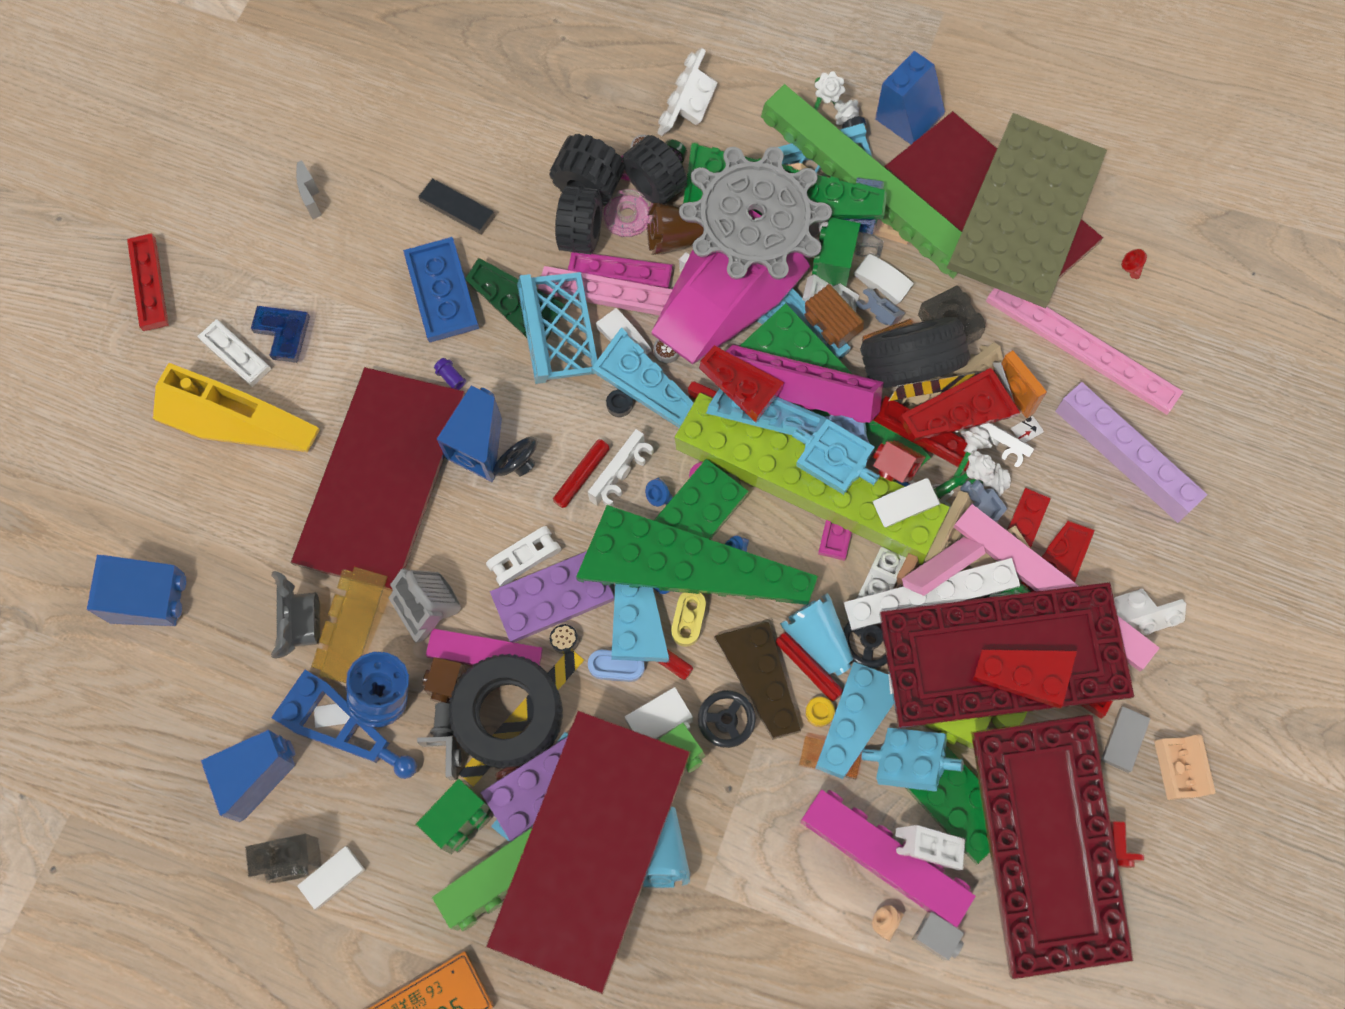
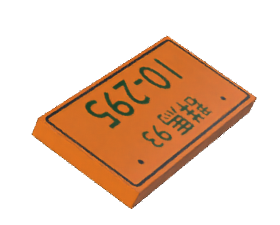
(446, 987)

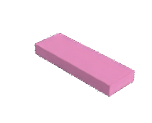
(943, 566)

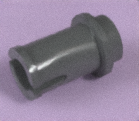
(442, 726)

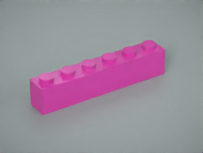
(818, 386)
(877, 853)

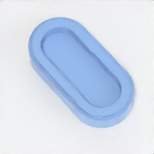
(604, 668)

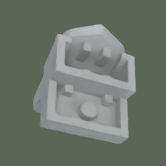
(422, 601)

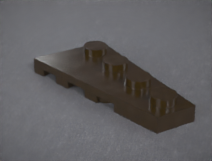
(758, 668)

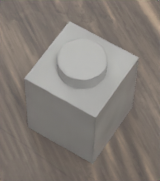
(939, 937)

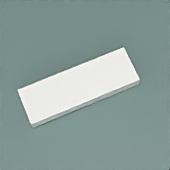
(234, 353)

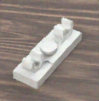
(1016, 445)
(619, 469)

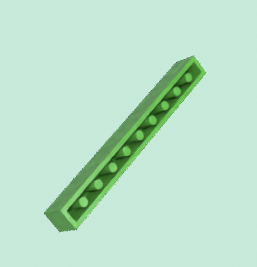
(847, 161)
(489, 881)

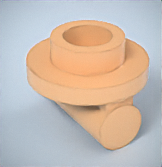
(886, 921)

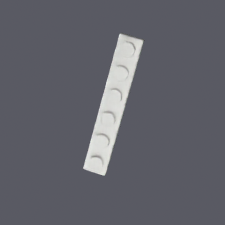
(960, 587)

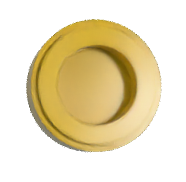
(819, 712)

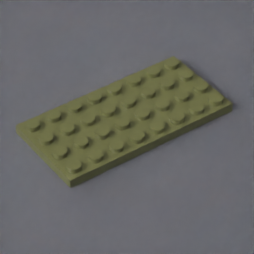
(1028, 210)

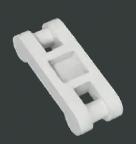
(523, 555)

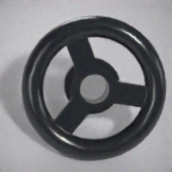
(518, 458)
(870, 630)
(704, 717)

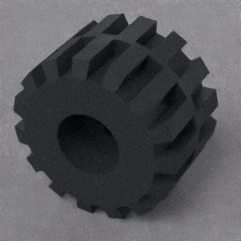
(587, 164)

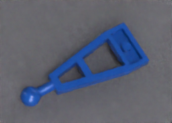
(304, 699)

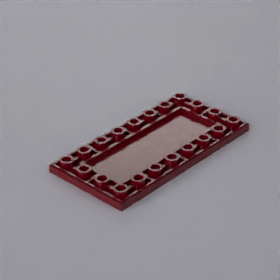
(949, 169)
(378, 477)
(938, 646)
(1051, 847)
(589, 852)

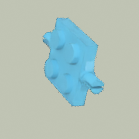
(835, 456)
(912, 759)

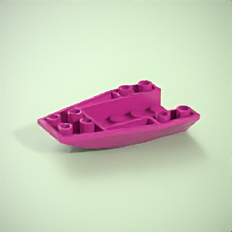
(713, 307)

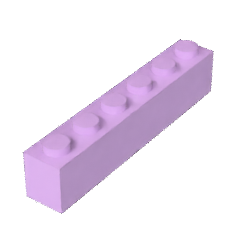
(1130, 452)

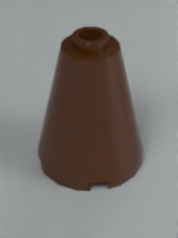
(669, 231)

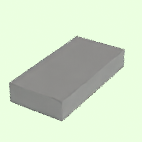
(1125, 739)

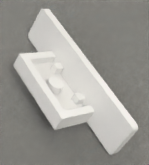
(691, 95)
(1143, 614)

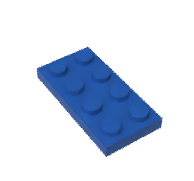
(440, 289)

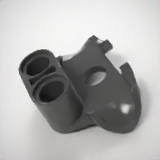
(296, 618)

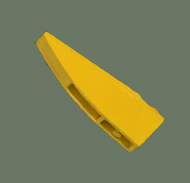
(226, 414)

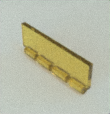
(355, 618)

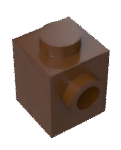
(441, 679)

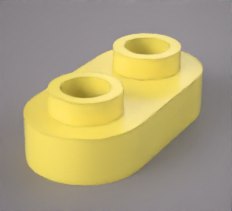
(688, 619)

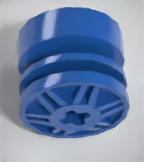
(378, 675)

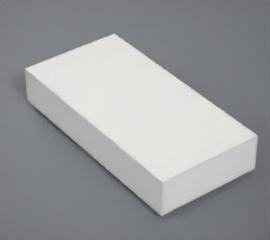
(331, 878)

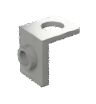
(453, 755)

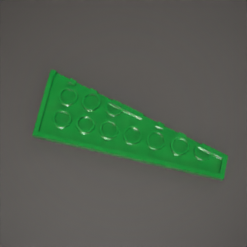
(844, 198)
(791, 338)
(656, 555)

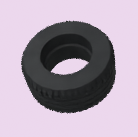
(916, 352)
(483, 679)

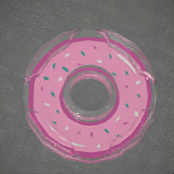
(630, 225)

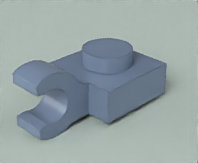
(883, 309)
(985, 499)

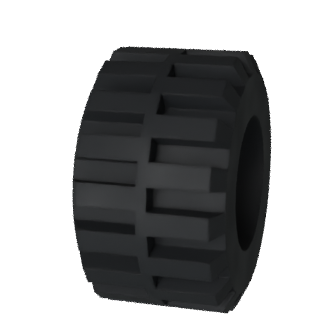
(654, 170)
(578, 220)

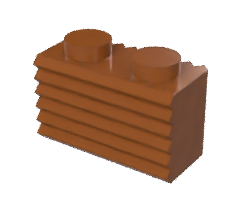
(833, 316)

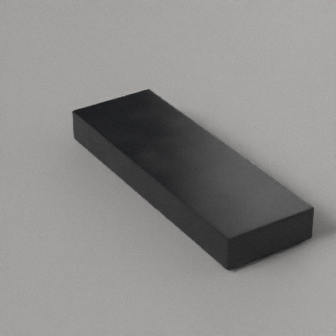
(456, 206)

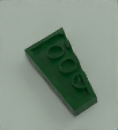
(502, 293)

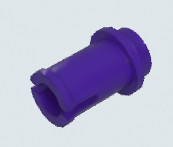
(446, 370)

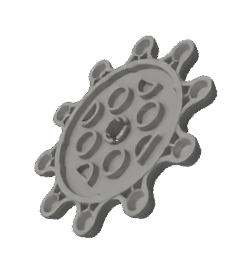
(758, 186)

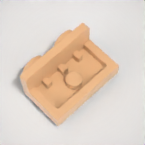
(1184, 767)

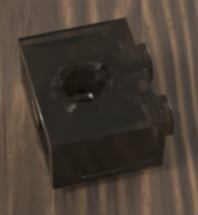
(954, 304)
(283, 858)

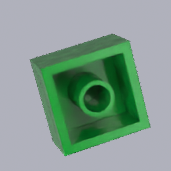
(837, 251)
(455, 817)

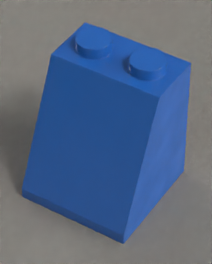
(911, 99)
(473, 433)
(136, 591)
(248, 773)

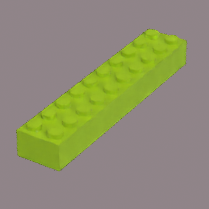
(769, 463)

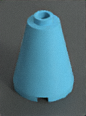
(821, 635)
(669, 859)

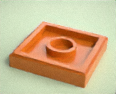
(1023, 384)

